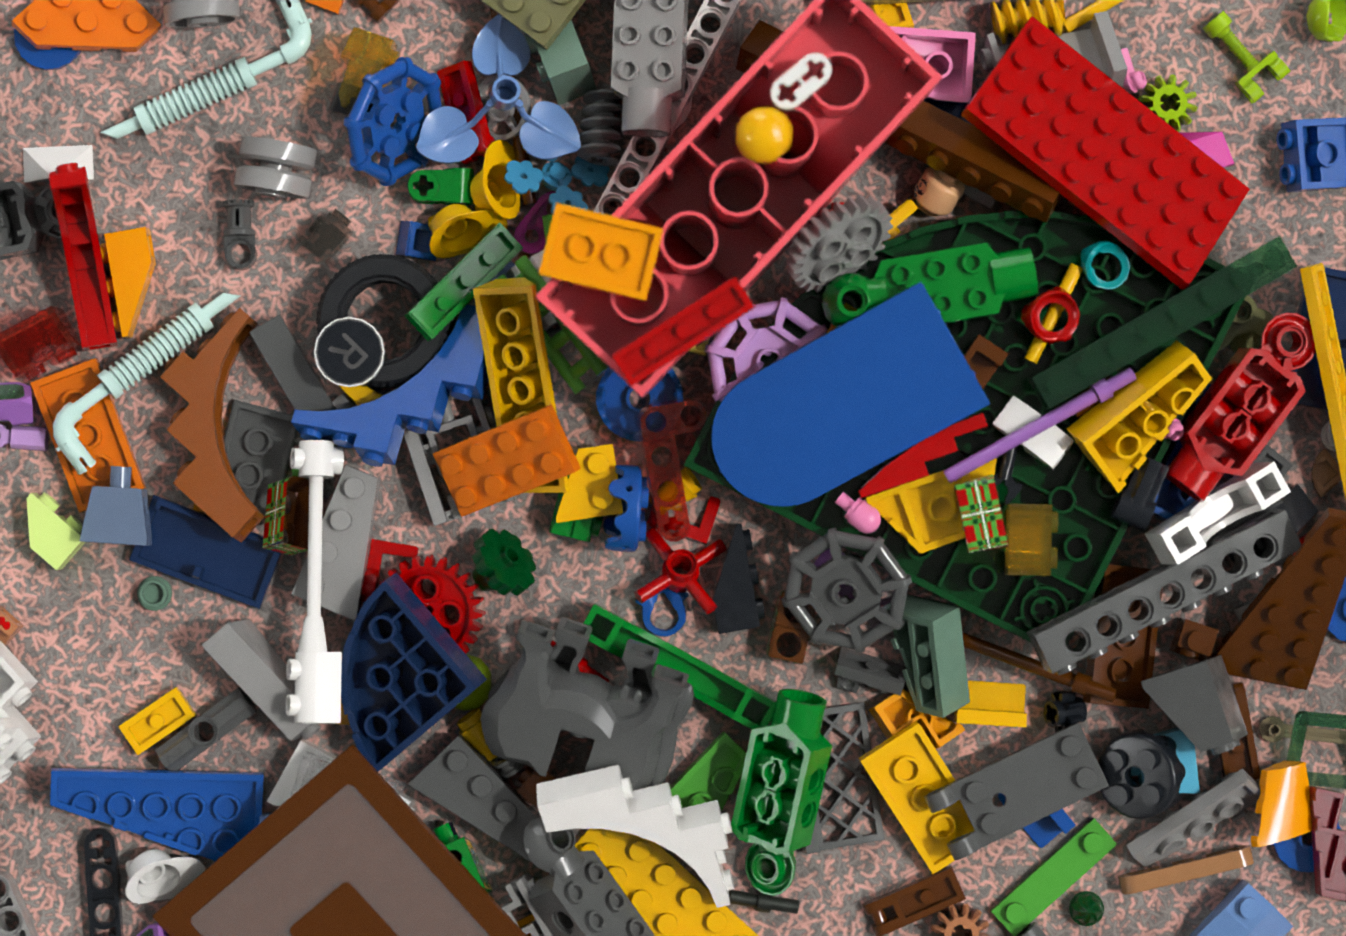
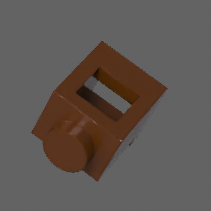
(1193, 639)
(527, 783)

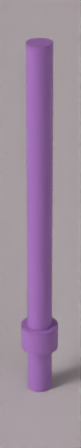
(1099, 392)

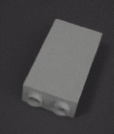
(1095, 44)

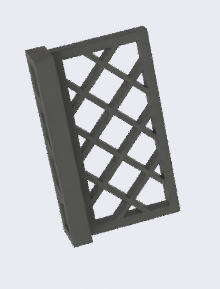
(817, 841)

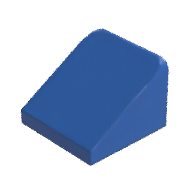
(414, 240)

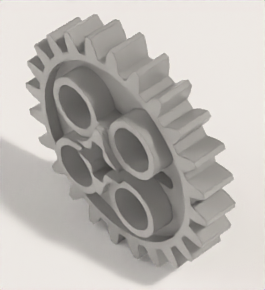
(838, 242)

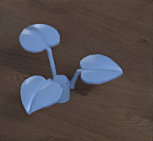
(504, 52)

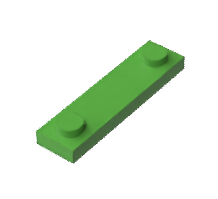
(1053, 877)

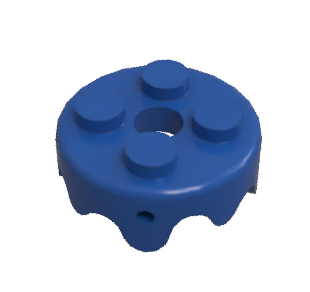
(620, 415)
(629, 526)

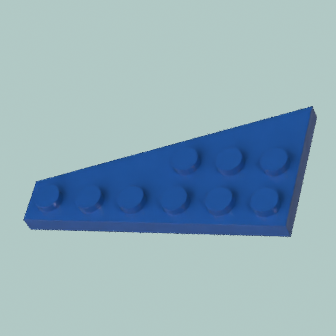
(180, 809)

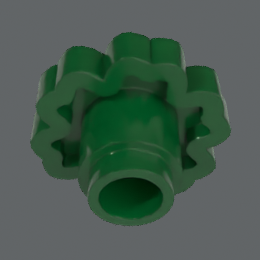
(502, 563)

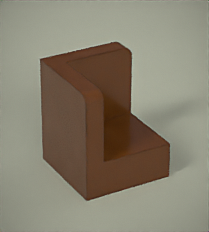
(984, 358)

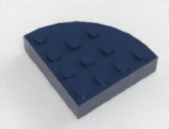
(400, 672)

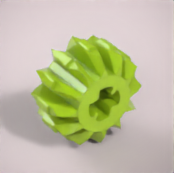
(1170, 90)

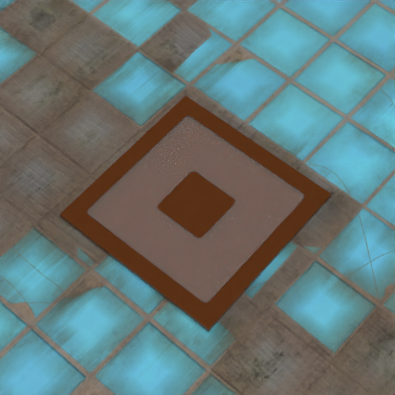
(337, 864)

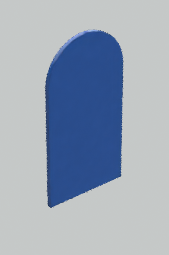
(844, 402)

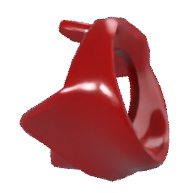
(1031, 315)

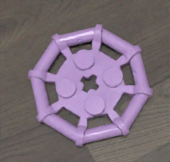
(758, 342)

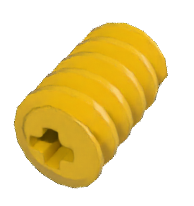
(1012, 19)

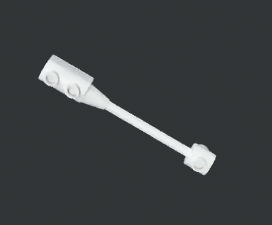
(314, 669)

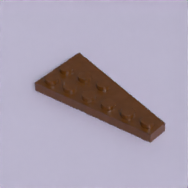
(1292, 613)

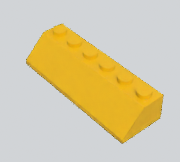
(515, 354)

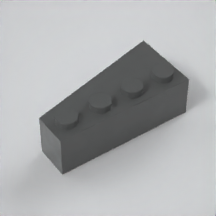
(477, 793)

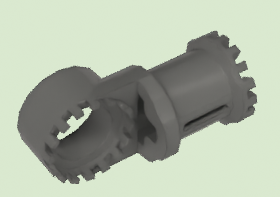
(239, 231)

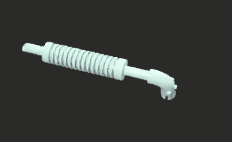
(219, 83)
(130, 370)

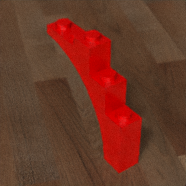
(83, 256)

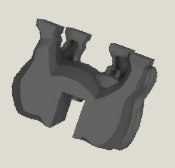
(547, 693)

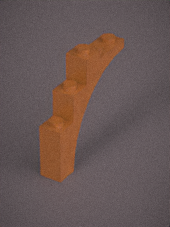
(198, 427)

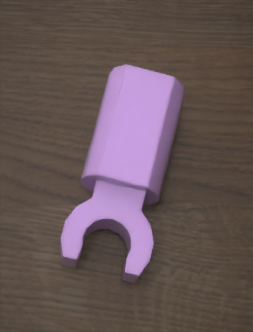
(24, 437)

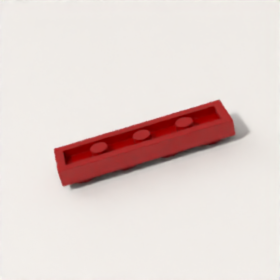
(683, 331)

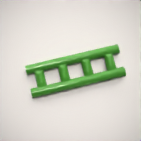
(569, 373)

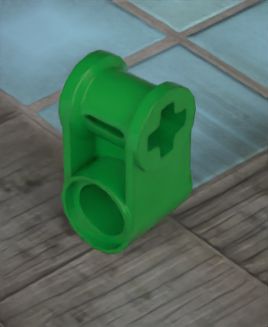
(450, 186)

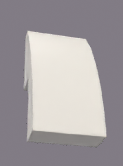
(1047, 446)

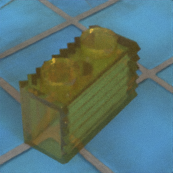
(1030, 539)

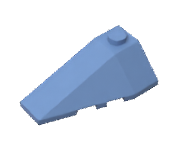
(1243, 914)

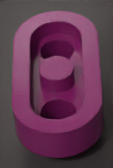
(533, 221)

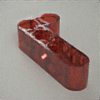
(671, 468)

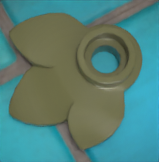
(1247, 330)

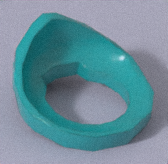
(1087, 255)

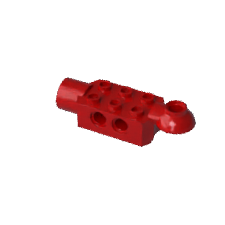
(1243, 408)

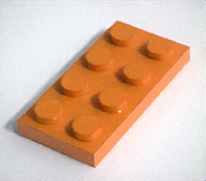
(98, 429)
(506, 460)

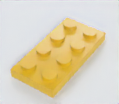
(906, 771)

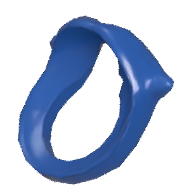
(676, 600)

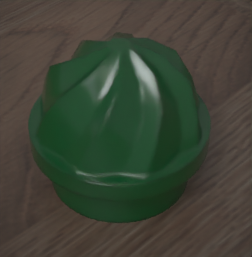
(1086, 908)

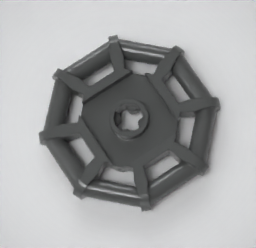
(849, 571)

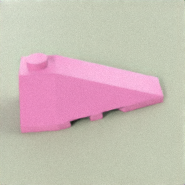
(950, 55)

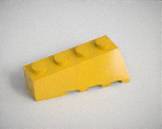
(1126, 426)

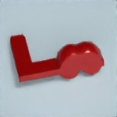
(701, 533)
(376, 552)

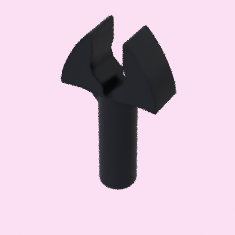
(1005, 473)

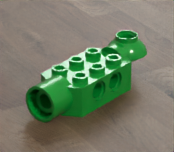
(960, 281)
(781, 789)

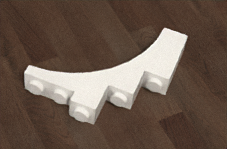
(607, 802)

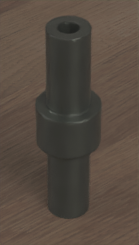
(763, 902)

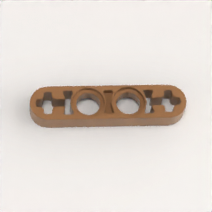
(1186, 870)

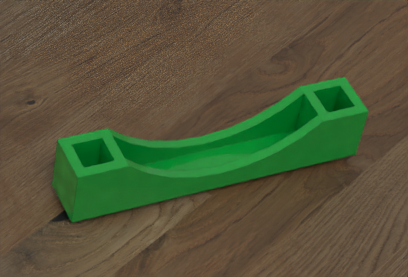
(708, 683)

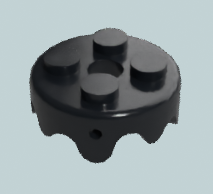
(1161, 772)

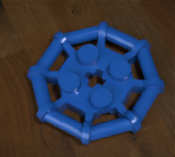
(375, 125)

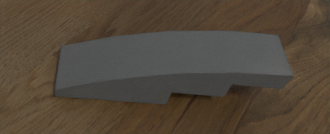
(291, 366)

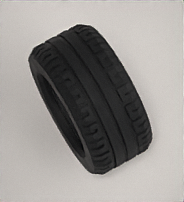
(369, 272)

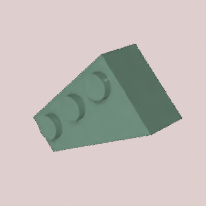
(564, 65)
(933, 655)

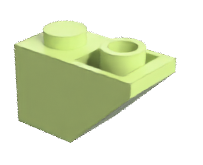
(52, 535)

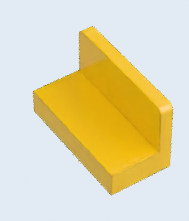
(994, 705)

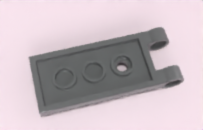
(1034, 782)

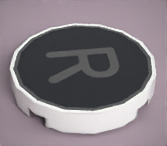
(349, 352)

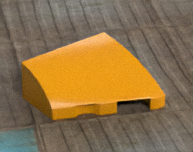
(899, 712)
(1283, 803)

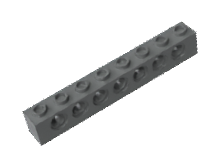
(1051, 636)

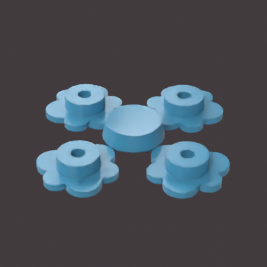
(556, 178)

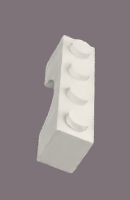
(1236, 498)

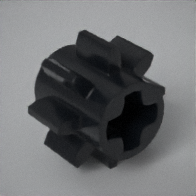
(1064, 710)

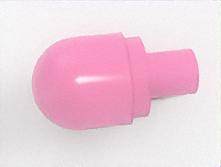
(859, 513)

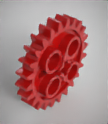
(450, 590)

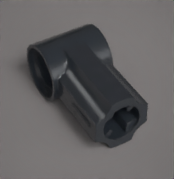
(1136, 502)

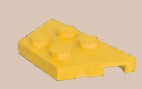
(926, 508)

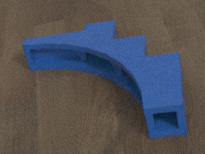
(418, 405)

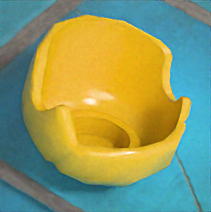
(764, 134)

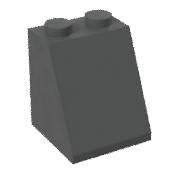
(1200, 704)

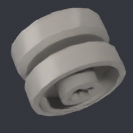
(200, 13)
(275, 168)

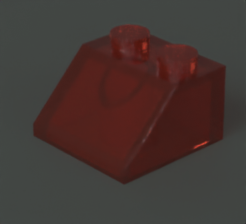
(38, 342)

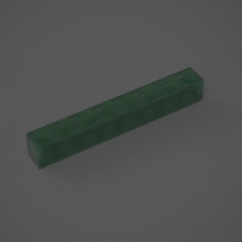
(1162, 322)

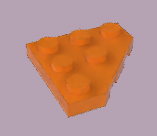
(86, 24)

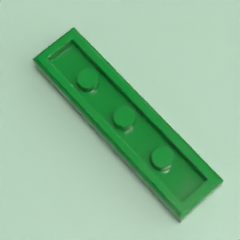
(457, 286)

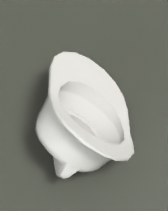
(158, 876)

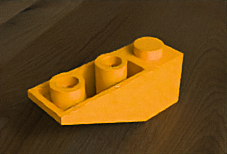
(131, 268)

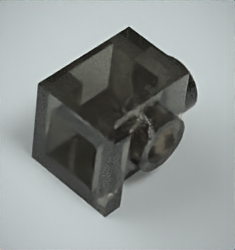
(327, 235)

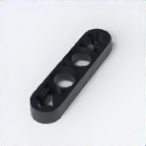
(96, 894)

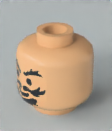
(937, 192)

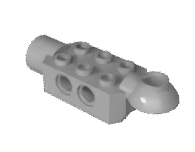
(649, 63)

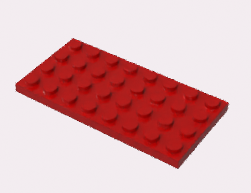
(1106, 152)

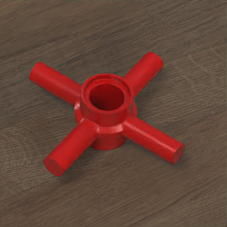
(680, 582)

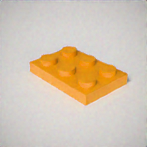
(601, 251)

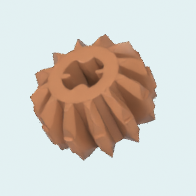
(967, 922)

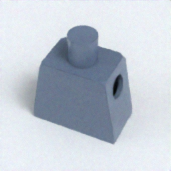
(118, 512)

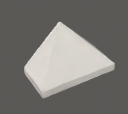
(41, 161)

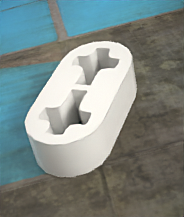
(795, 75)

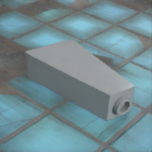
(259, 672)

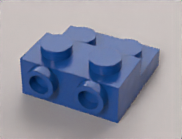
(1313, 154)

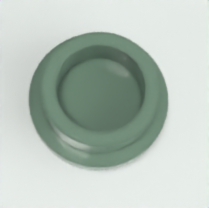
(154, 593)

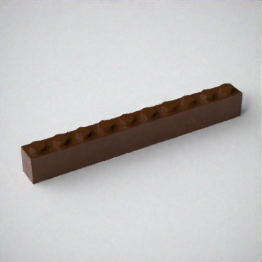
(946, 146)

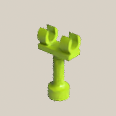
(1220, 28)

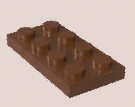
(1124, 663)

